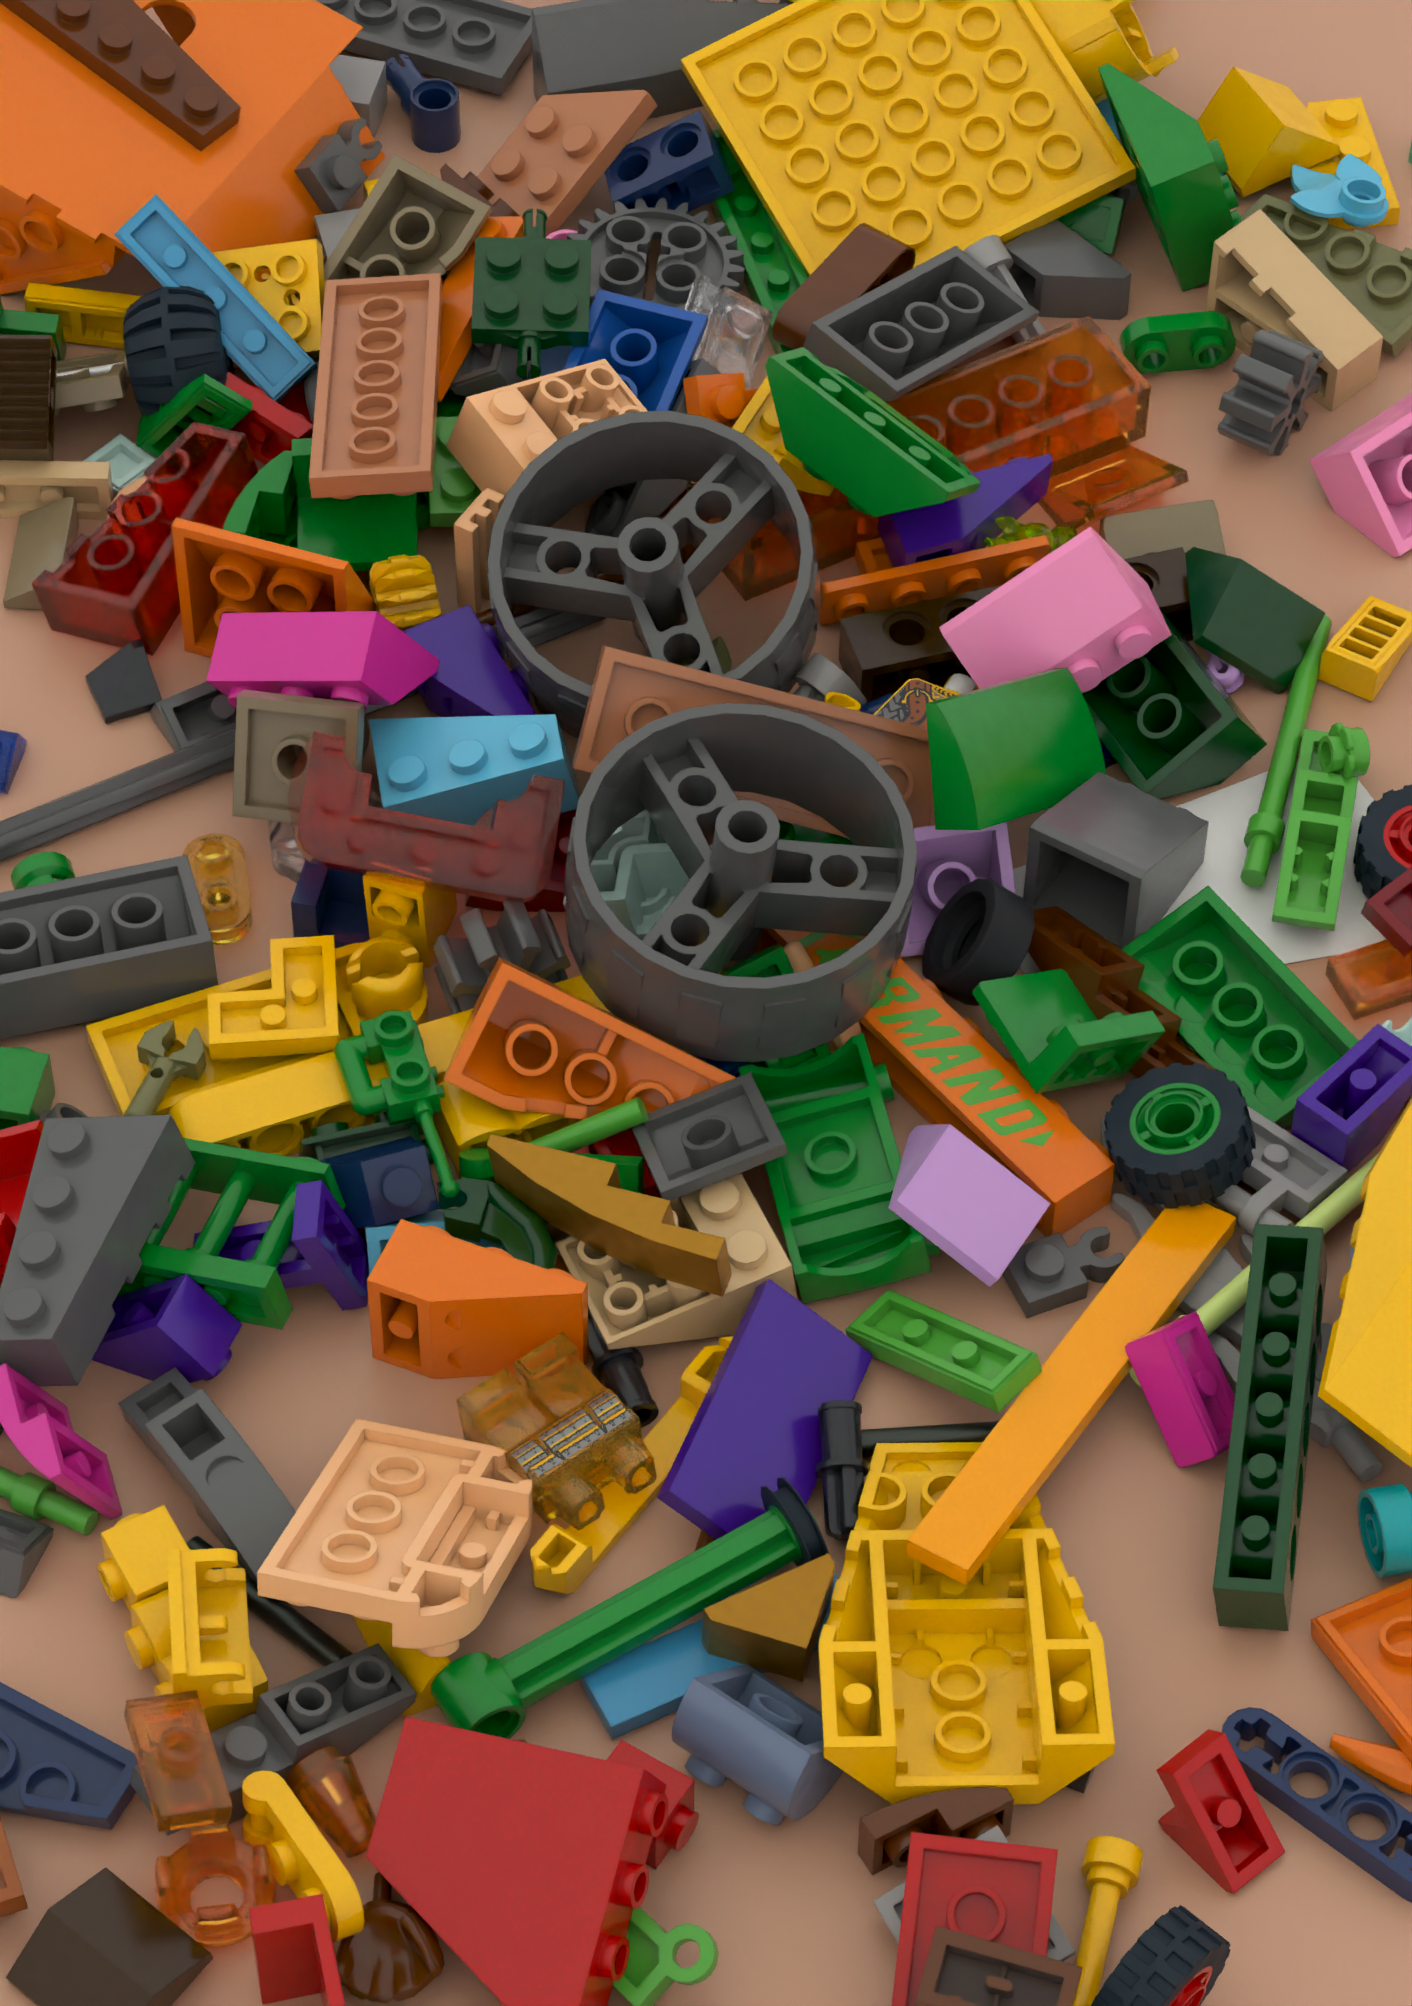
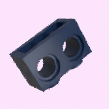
(672, 163)

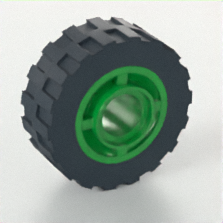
(1180, 1135)

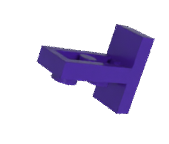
(322, 1247)

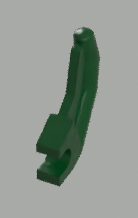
(500, 1217)

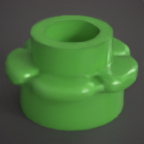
(1344, 751)

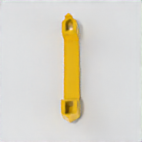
(567, 1557)

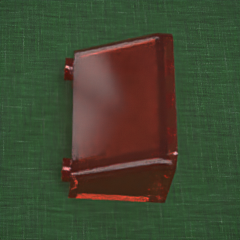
(496, 859)

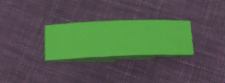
(1314, 842)

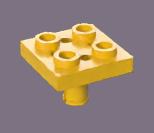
(294, 270)

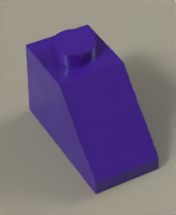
(1356, 1099)
(167, 1329)

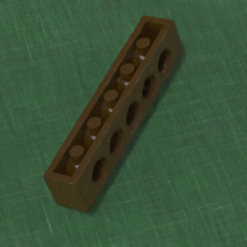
(906, 643)

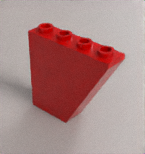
(519, 1857)

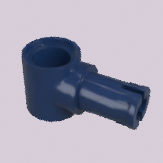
(428, 103)

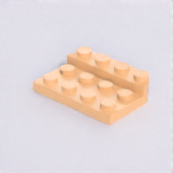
(404, 1535)

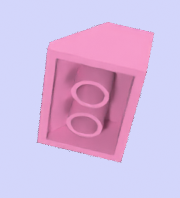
(1371, 478)
(1065, 611)

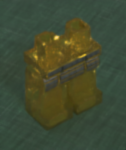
(559, 1432)

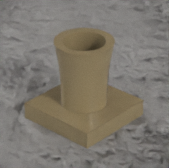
(271, 738)

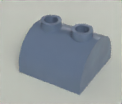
(757, 1737)

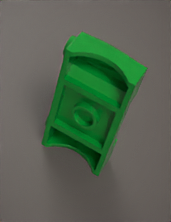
(839, 1175)

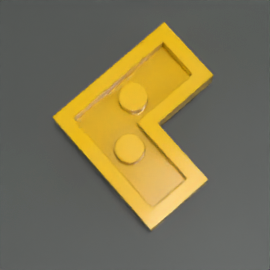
(289, 1018)

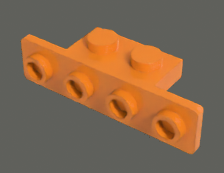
(889, 587)

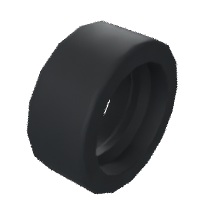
(977, 939)

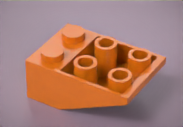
(466, 1307)

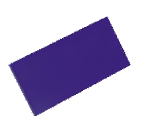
(762, 1413)

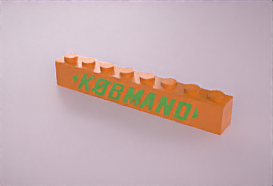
(963, 1081)

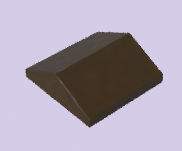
(107, 1950)

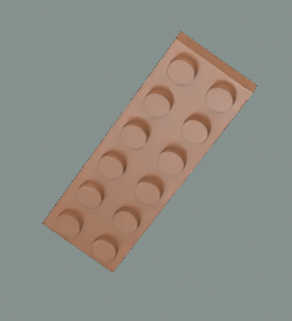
(377, 387)
(641, 689)

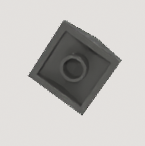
(708, 1137)

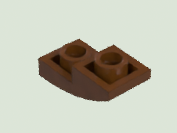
(952, 1813)

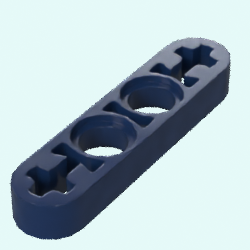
(1326, 1814)

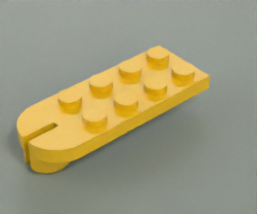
(370, 981)

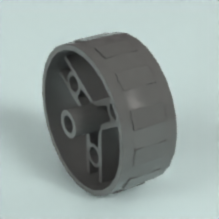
(659, 591)
(748, 882)

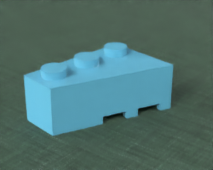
(466, 763)

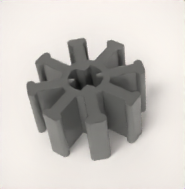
(1270, 392)
(516, 938)

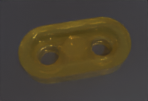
(222, 879)

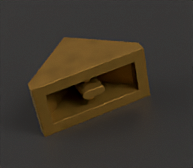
(774, 1621)

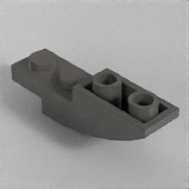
(212, 1466)
(325, 1708)

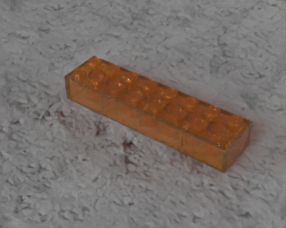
(1047, 395)

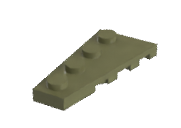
(1364, 271)

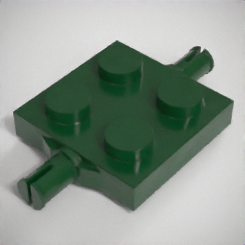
(531, 292)

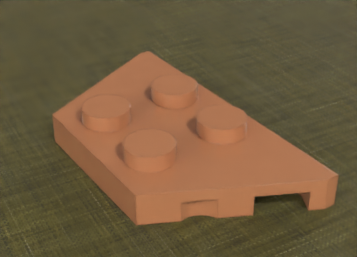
(564, 150)

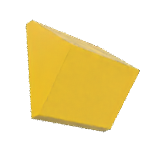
(1263, 131)

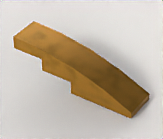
(588, 1203)

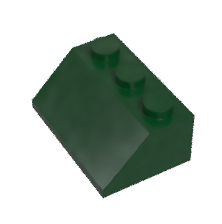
(1171, 721)

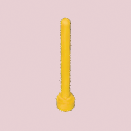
(1110, 1870)

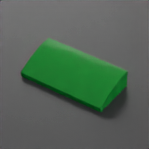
(1010, 749)
(1239, 1004)

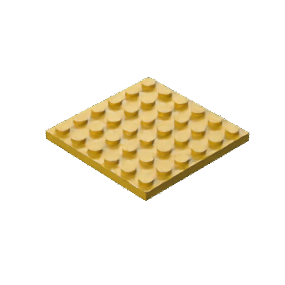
(908, 121)

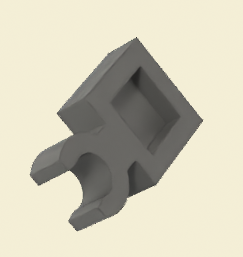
(333, 168)
(1054, 1275)

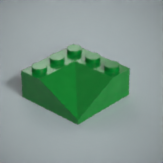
(1174, 175)

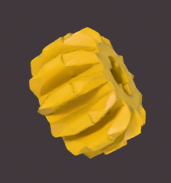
(404, 590)

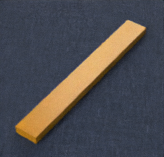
(1068, 1391)

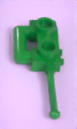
(410, 1082)

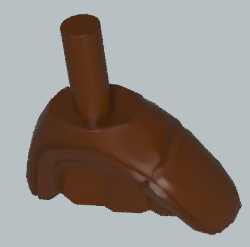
(393, 1952)

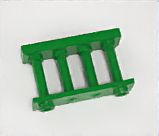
(245, 1288)

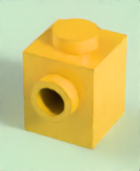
(137, 1555)

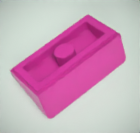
(1185, 1388)

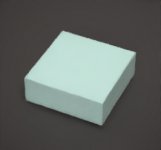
(125, 460)

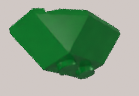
(860, 440)

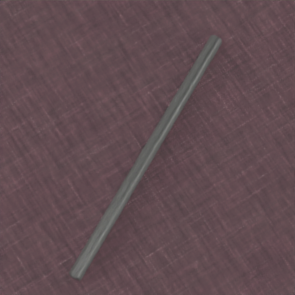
(198, 762)

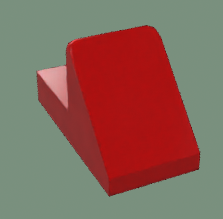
(1217, 1812)

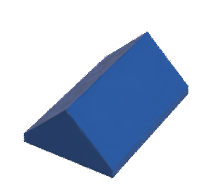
(643, 343)

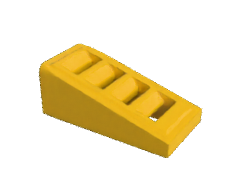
(1358, 673)

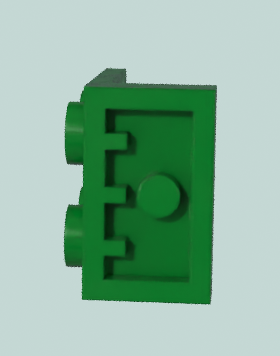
(356, 528)
(1057, 1033)

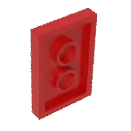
(973, 1889)

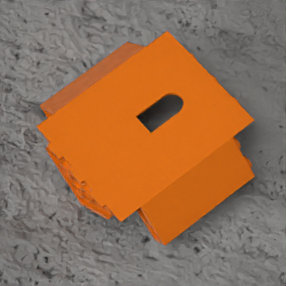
(90, 157)

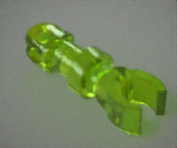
(1017, 531)

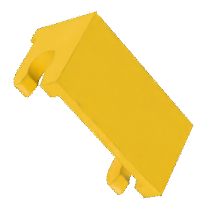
(209, 1625)

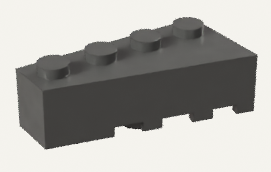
(80, 1237)

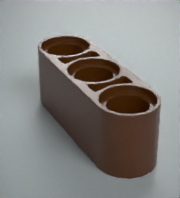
(853, 269)

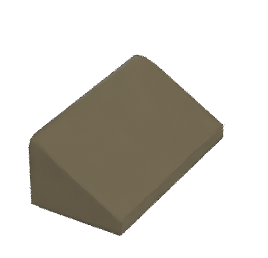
(1164, 529)
(39, 546)

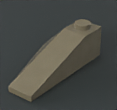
(407, 227)

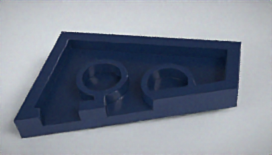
(59, 1767)

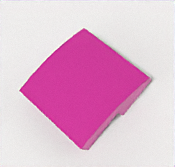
(46, 1438)

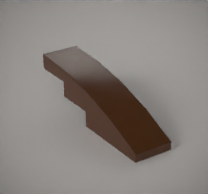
(1105, 980)

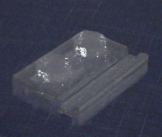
(733, 329)

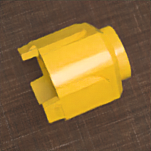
(1100, 34)

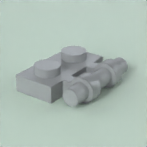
(1285, 1176)

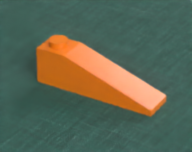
(564, 1056)

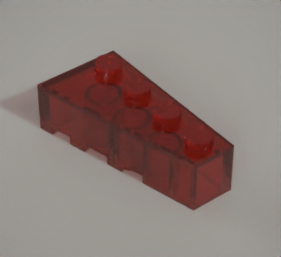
(124, 575)

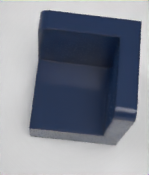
(330, 904)

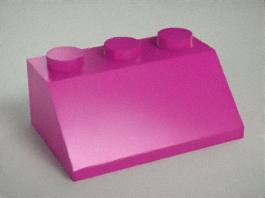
(318, 656)

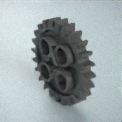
(686, 252)

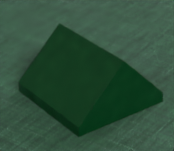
(1248, 617)

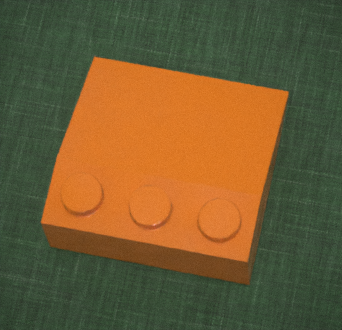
(246, 574)

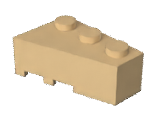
(1270, 284)

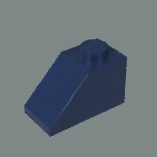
(385, 1182)

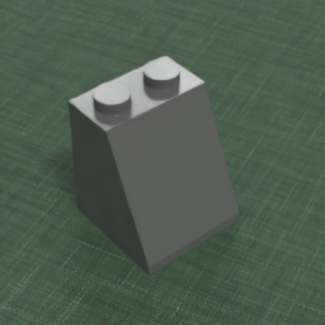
(1113, 857)

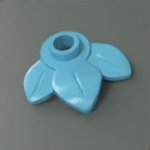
(1350, 194)

